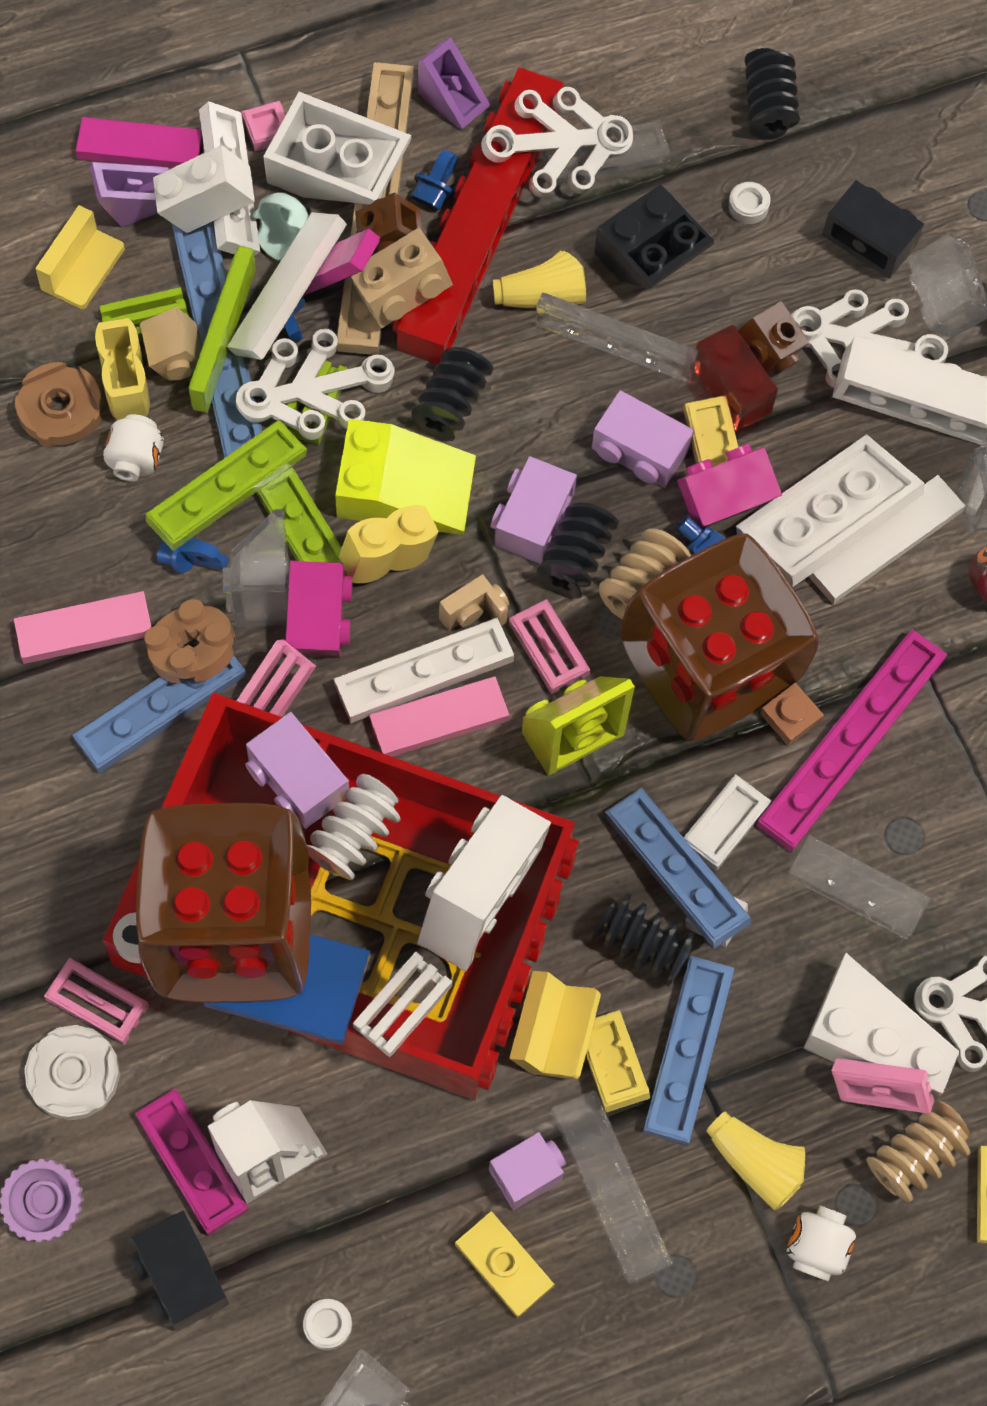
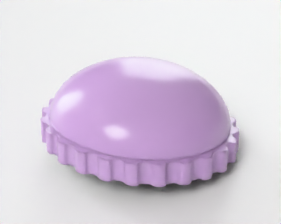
(41, 1200)

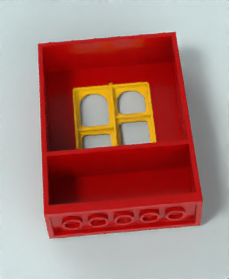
(460, 1033)

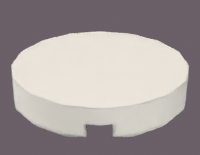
(72, 1072)

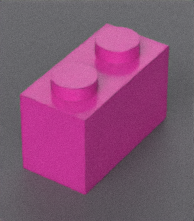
(729, 486)
(316, 608)

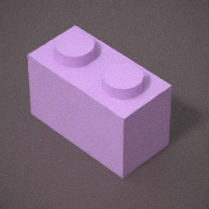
(642, 439)
(533, 509)
(296, 770)

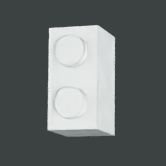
(203, 189)

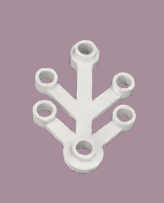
(563, 139)
(824, 330)
(309, 388)
(954, 1007)

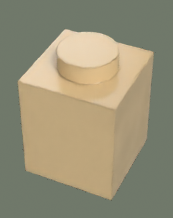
(171, 344)

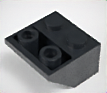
(650, 239)

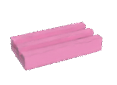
(264, 671)
(566, 676)
(129, 1020)
(883, 1085)

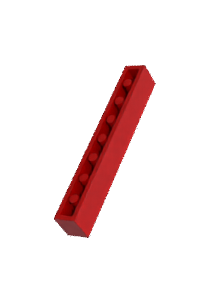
(476, 223)

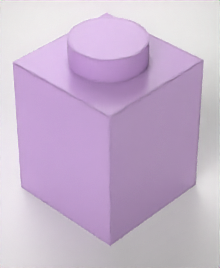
(527, 1170)

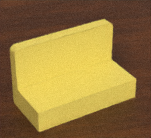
(78, 260)
(554, 1027)

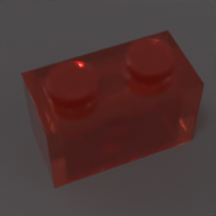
(732, 370)

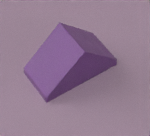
(450, 85)
(126, 190)

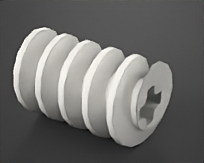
(353, 826)

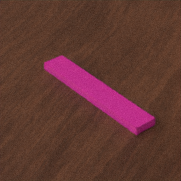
(851, 740)

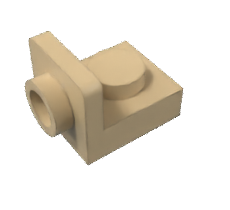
(468, 602)

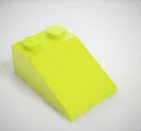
(396, 469)
(578, 722)

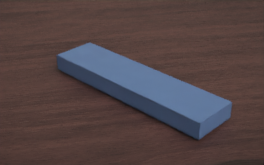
(148, 715)
(678, 868)
(688, 1051)

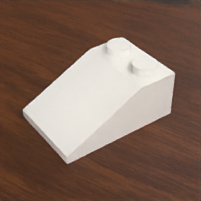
(333, 153)

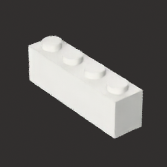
(913, 389)

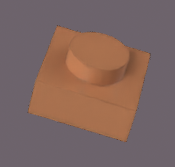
(791, 714)

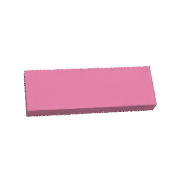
(82, 627)
(439, 717)

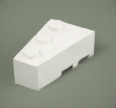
(480, 879)
(874, 1026)
(263, 1145)

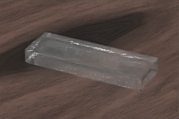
(647, 148)
(858, 887)

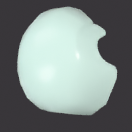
(280, 223)

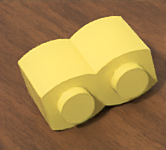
(122, 368)
(388, 543)

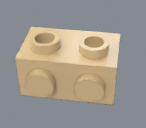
(401, 279)

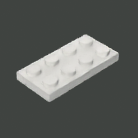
(832, 508)

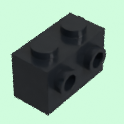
(873, 228)
(178, 1271)

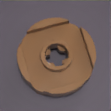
(62, 426)
(183, 625)

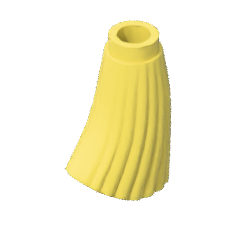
(558, 276)
(765, 1165)

